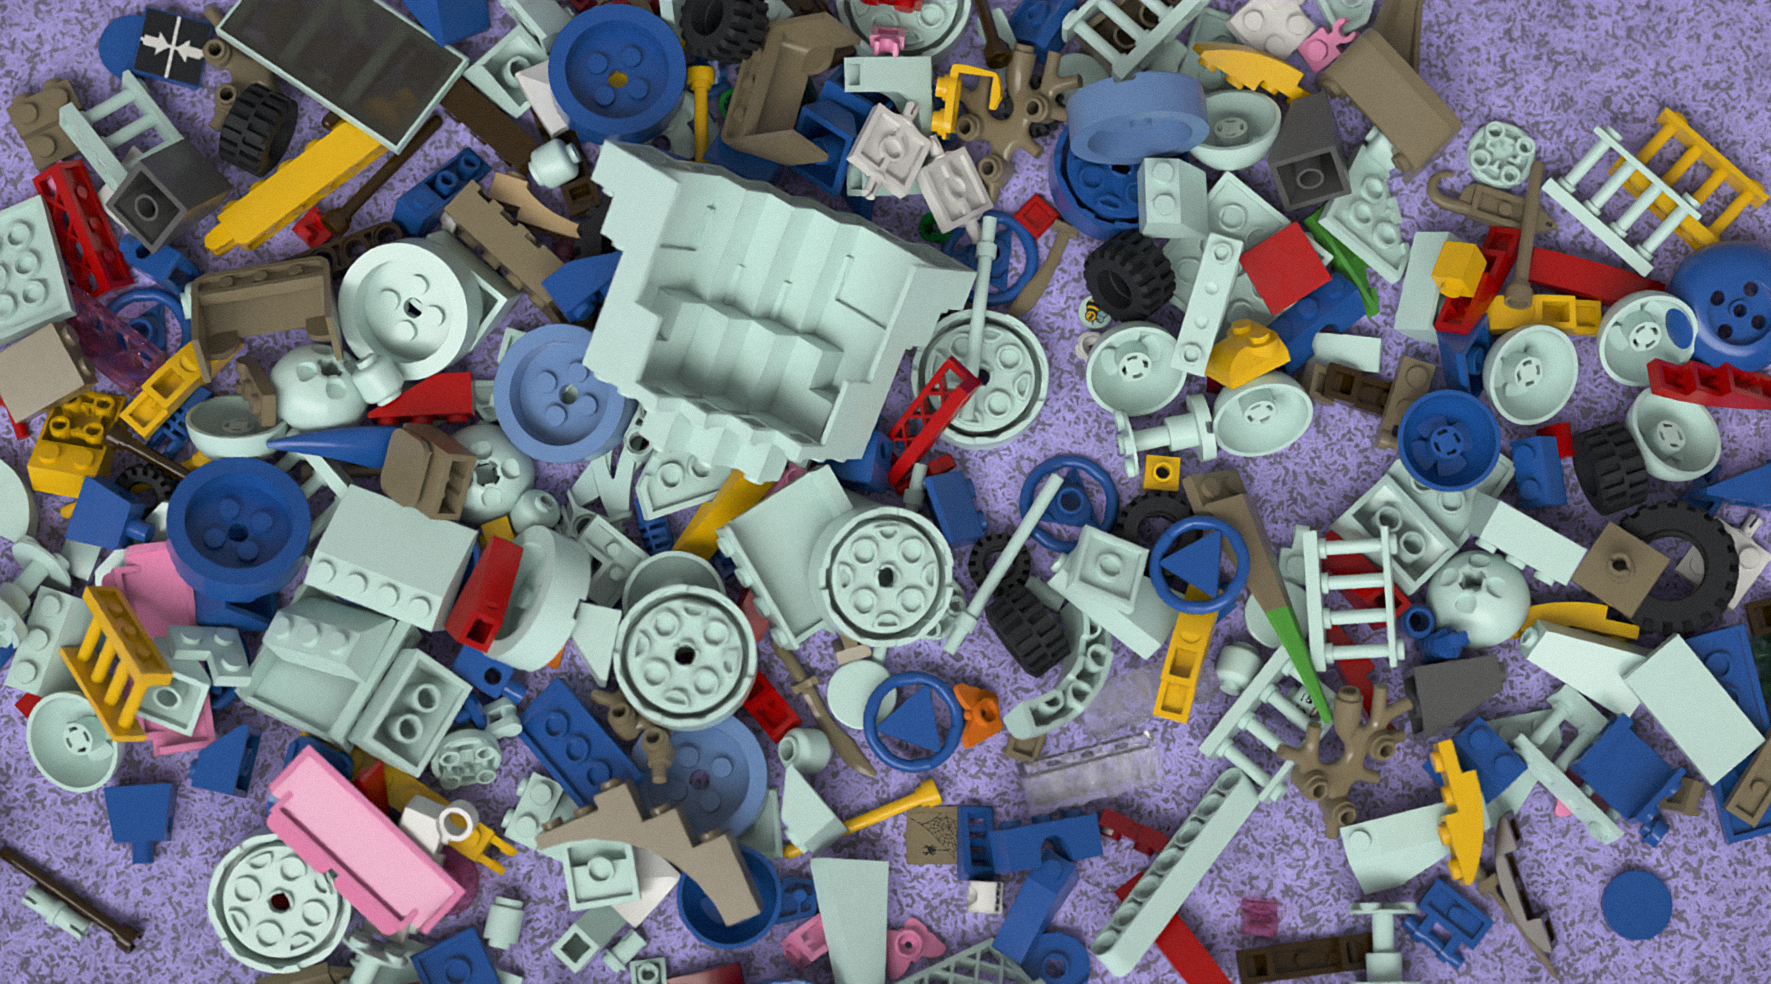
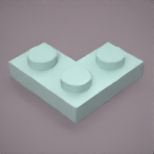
(617, 558)
(217, 646)

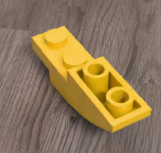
(1252, 68)
(1562, 312)
(168, 390)
(1580, 616)
(1185, 661)
(1464, 826)

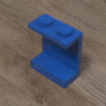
(1626, 771)

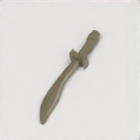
(1036, 286)
(838, 739)
(1487, 884)

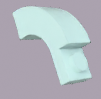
(17, 505)

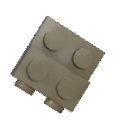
(38, 122)

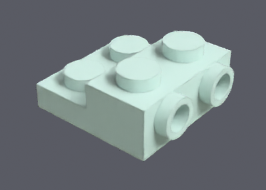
(539, 802)
(600, 873)

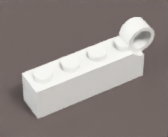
(430, 828)

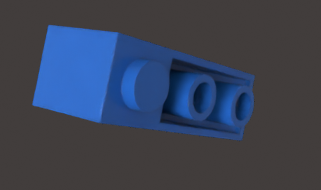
(423, 205)
(582, 285)

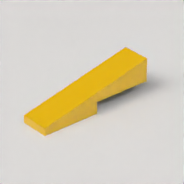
(731, 500)

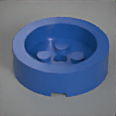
(624, 42)
(1092, 194)
(233, 496)

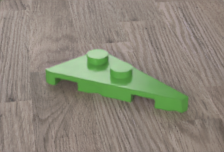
(1344, 261)

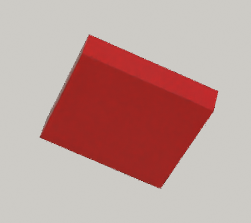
(1284, 267)

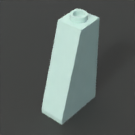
(1141, 630)
(1585, 662)
(853, 916)

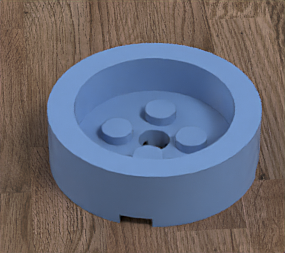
(1137, 118)
(531, 401)
(736, 771)

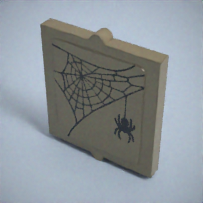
(931, 835)

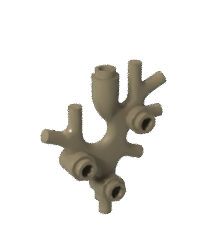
(243, 71)
(1013, 133)
(629, 723)
(1332, 781)

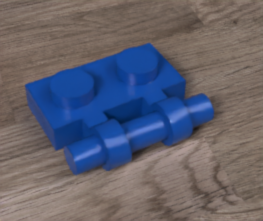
(1453, 914)

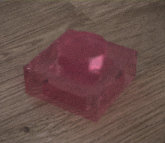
(1259, 918)

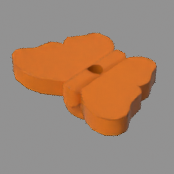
(981, 713)

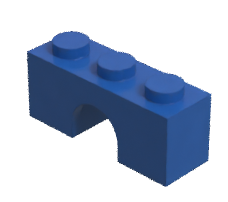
(1332, 304)
(1019, 846)

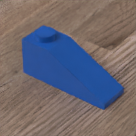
(1745, 489)
(1036, 906)

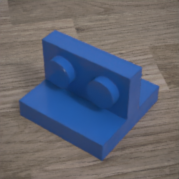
(1040, 25)

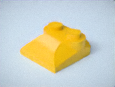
(1245, 354)

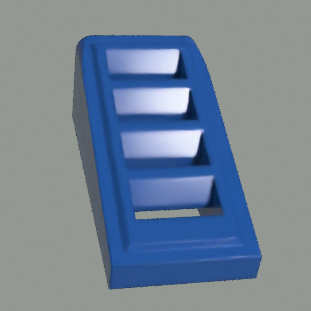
(964, 843)

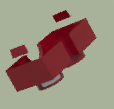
(1144, 838)

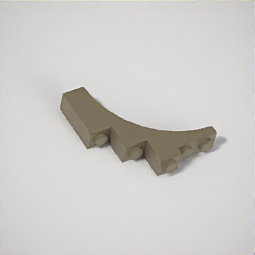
(622, 817)

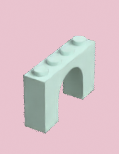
(900, 80)

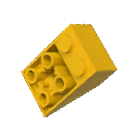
(73, 442)

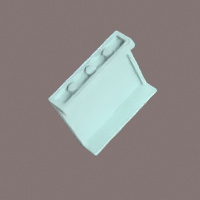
(774, 549)
(314, 699)

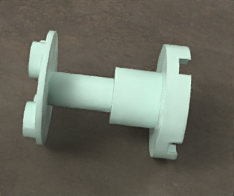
(1177, 432)
(38, 568)
(373, 955)
(1383, 964)

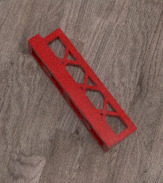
(86, 225)
(952, 403)

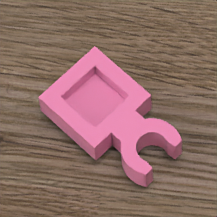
(887, 40)
(1324, 46)

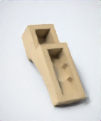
(515, 195)

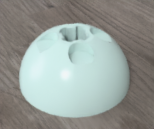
(1240, 131)
(1636, 333)
(1133, 369)
(1530, 373)
(316, 389)
(1261, 415)
(227, 429)
(1673, 436)
(513, 469)
(667, 570)
(1485, 611)
(72, 743)

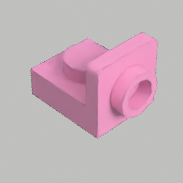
(805, 943)

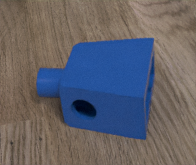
(160, 265)
(869, 472)
(108, 516)
(471, 668)
(141, 816)

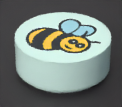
(1091, 315)

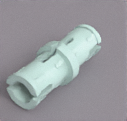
(56, 912)

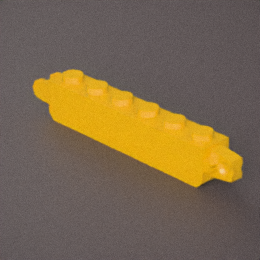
(293, 189)
(403, 788)

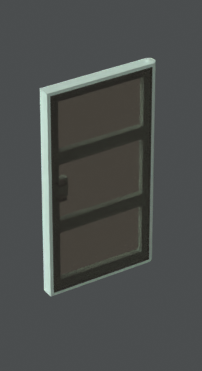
(350, 58)

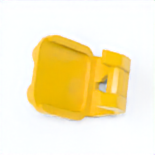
(950, 90)

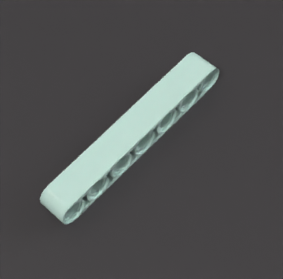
(1175, 872)

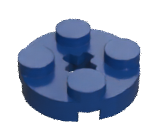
(1063, 947)

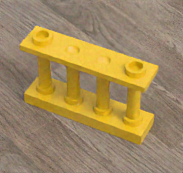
(1690, 229)
(137, 655)

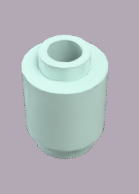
(504, 922)

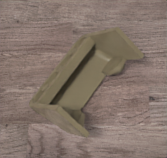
(773, 86)
(1394, 101)
(262, 302)

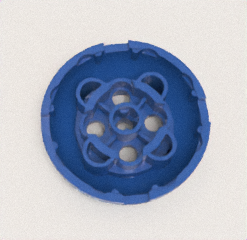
(1724, 268)

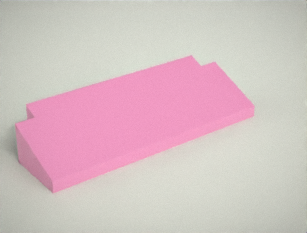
(160, 600)
(374, 860)

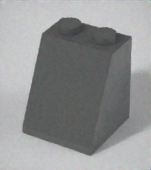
(1309, 155)
(168, 194)
(1449, 691)

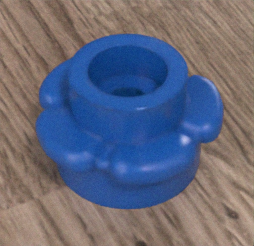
(1654, 831)

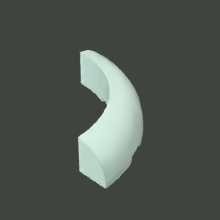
(1077, 684)

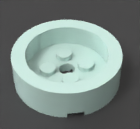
(928, 33)
(377, 298)
(1016, 383)
(847, 569)
(543, 599)
(691, 694)
(255, 929)

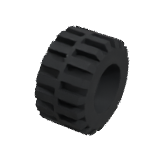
(724, 28)
(258, 129)
(1129, 277)
(1610, 468)
(1156, 505)
(1027, 630)

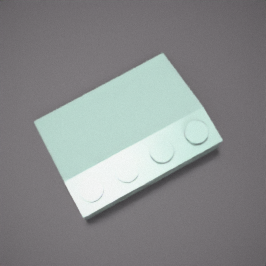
(392, 559)

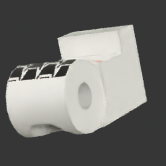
(985, 897)

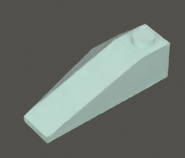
(1397, 846)

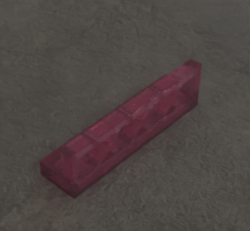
(102, 348)

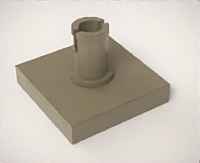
(1620, 570)

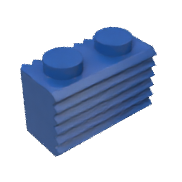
(1538, 473)

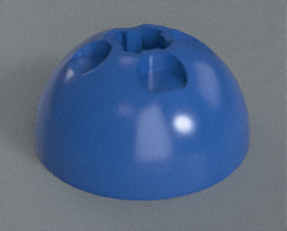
(1455, 424)
(704, 919)

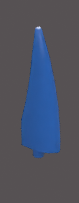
(352, 444)

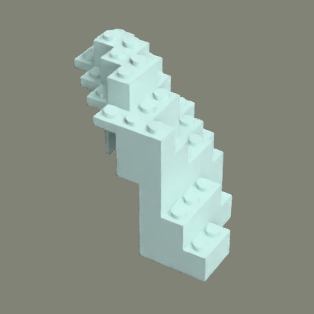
(755, 313)

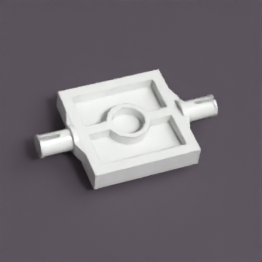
(1271, 25)
(889, 150)
(953, 190)
(1751, 560)

